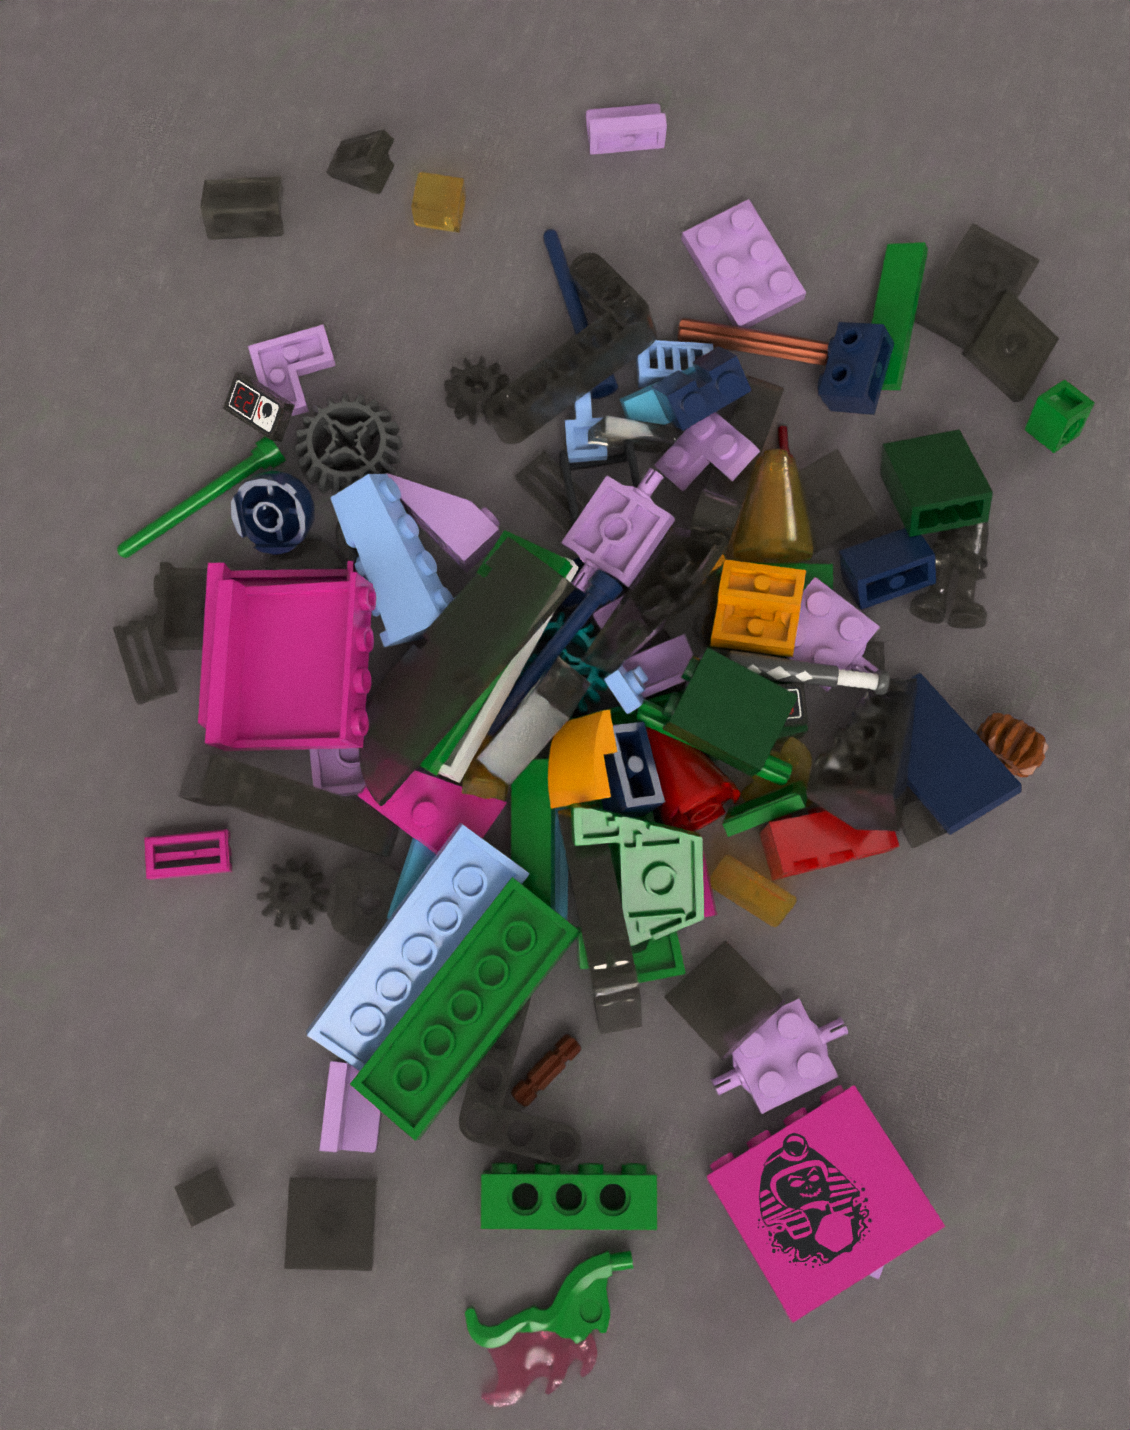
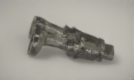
(967, 552)

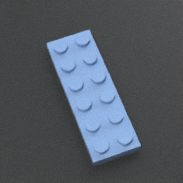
(413, 945)

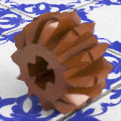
(1013, 743)

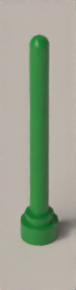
(263, 456)

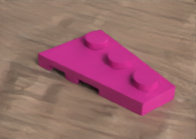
(433, 809)

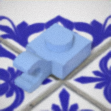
(577, 434)
(627, 686)

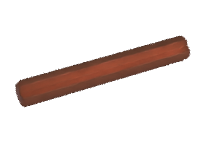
(754, 341)

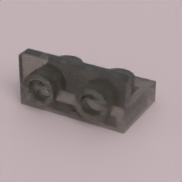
(242, 207)

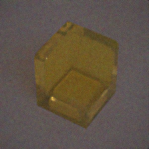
(438, 202)

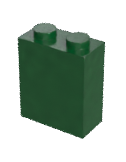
(935, 483)
(728, 711)

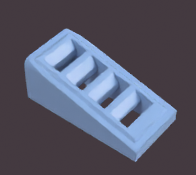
(665, 349)

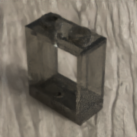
(534, 721)

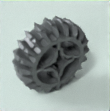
(330, 420)

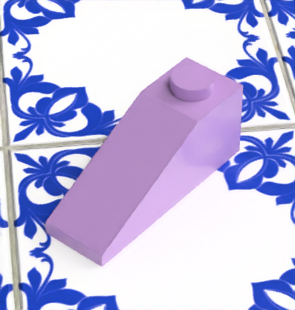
(450, 521)

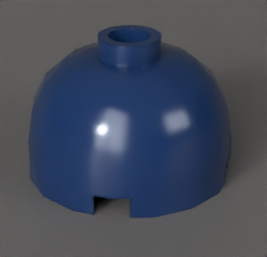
(273, 511)

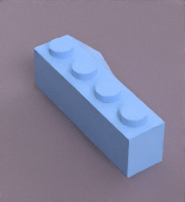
(391, 558)

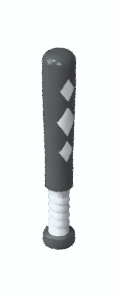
(810, 673)

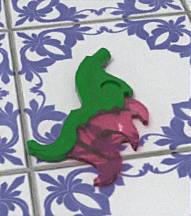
(549, 1339)

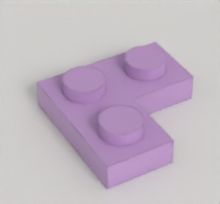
(287, 357)
(703, 443)

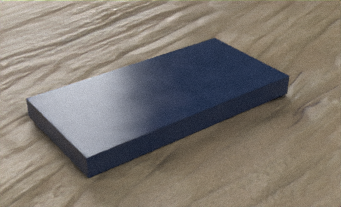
(952, 765)

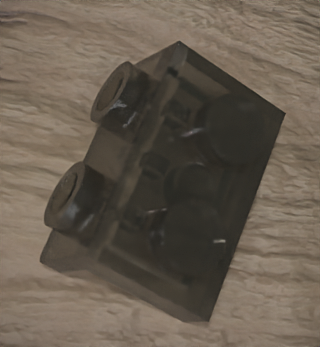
(179, 607)

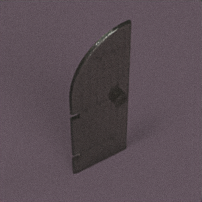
(463, 656)

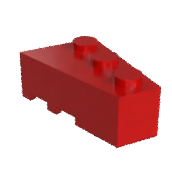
(818, 842)

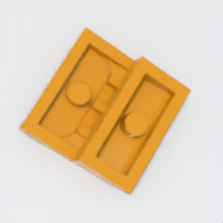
(758, 608)
(577, 760)

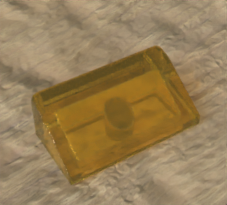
(751, 891)

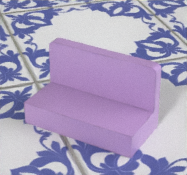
(625, 128)
(662, 664)
(348, 1117)

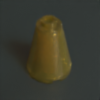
(774, 513)

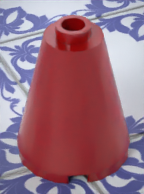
(690, 784)

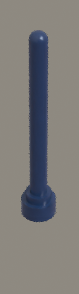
(573, 302)
(600, 591)

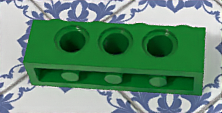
(635, 1212)

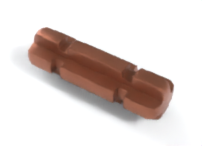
(546, 1070)

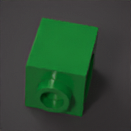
(1059, 416)

